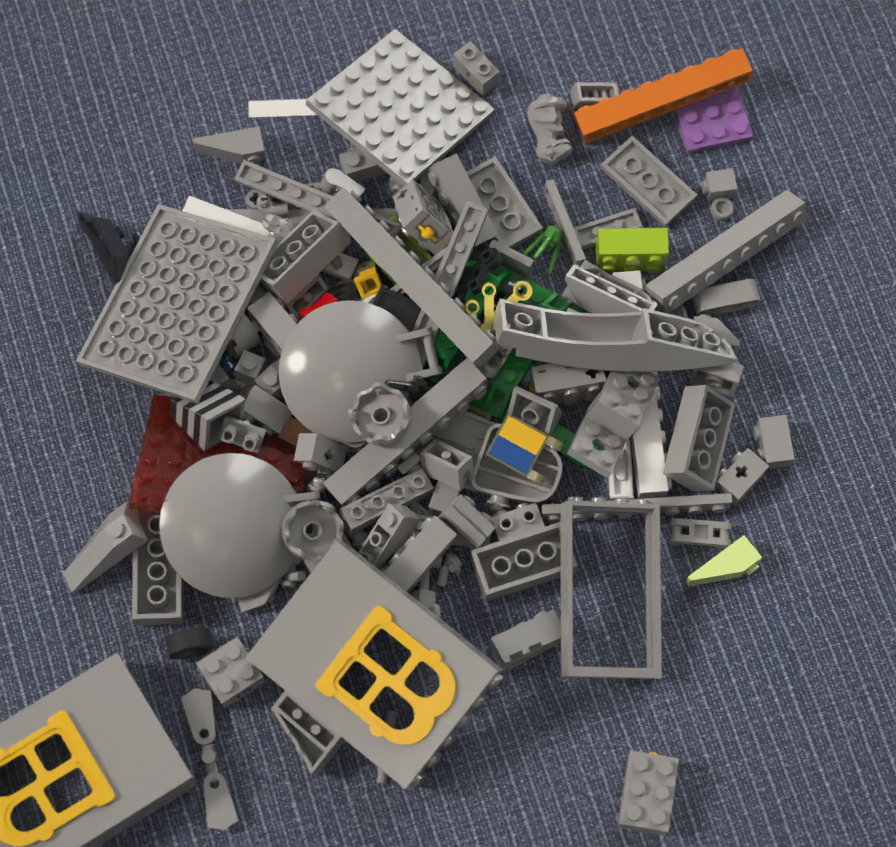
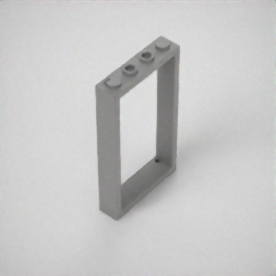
(653, 589)

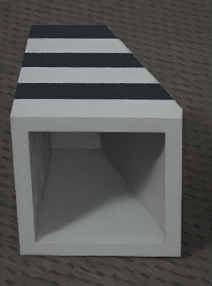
(206, 418)

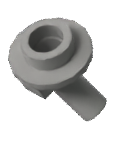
(450, 564)

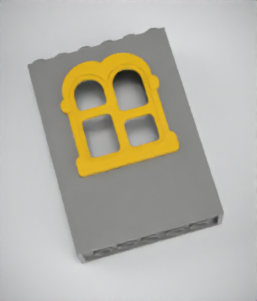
(327, 631)
(114, 745)

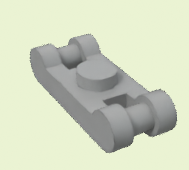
(700, 532)

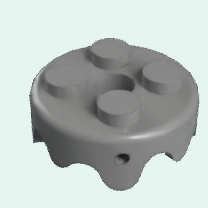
(369, 404)
(326, 520)

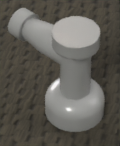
(292, 576)

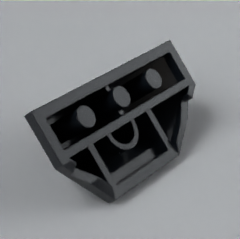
(106, 244)

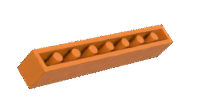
(663, 95)

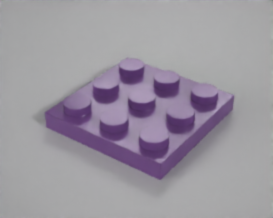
(714, 122)

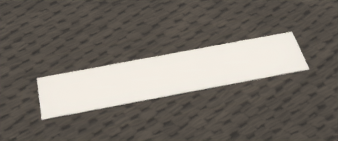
(276, 108)

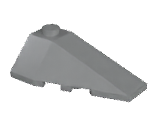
(111, 542)

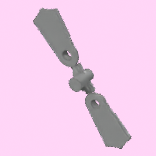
(218, 801)

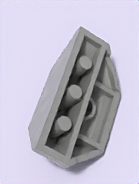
(605, 293)

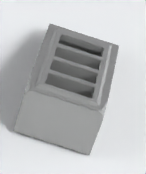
(583, 89)

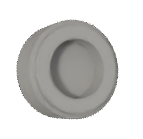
(722, 209)

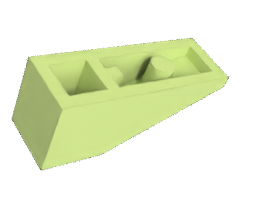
(729, 564)

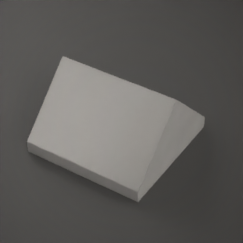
(534, 410)

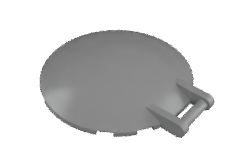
(344, 352)
(227, 525)

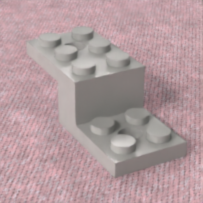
(612, 419)

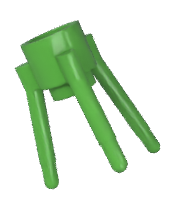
(549, 239)

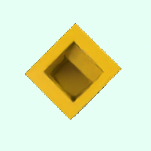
(368, 279)

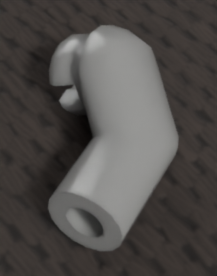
(266, 206)

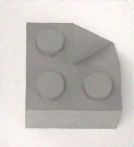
(720, 378)

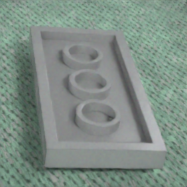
(648, 181)
(506, 206)

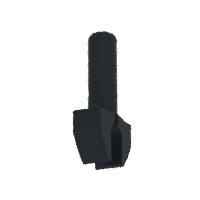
(409, 386)

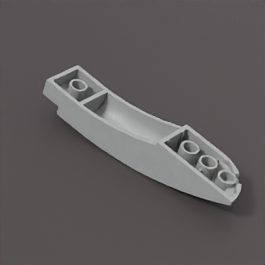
(609, 340)

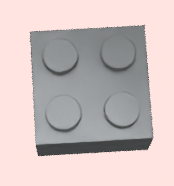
(230, 673)

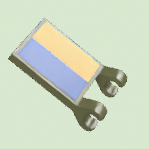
(519, 446)

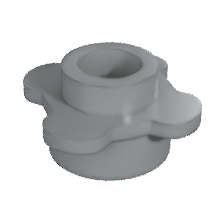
(498, 503)

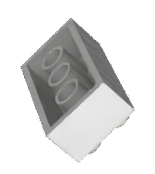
(303, 255)
(699, 438)
(519, 562)

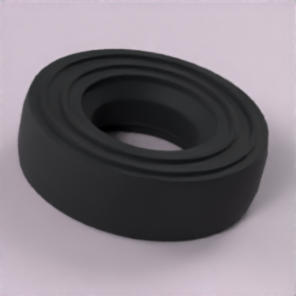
(345, 292)

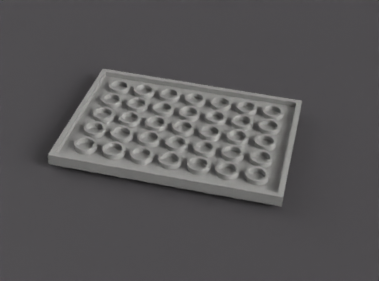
(177, 303)

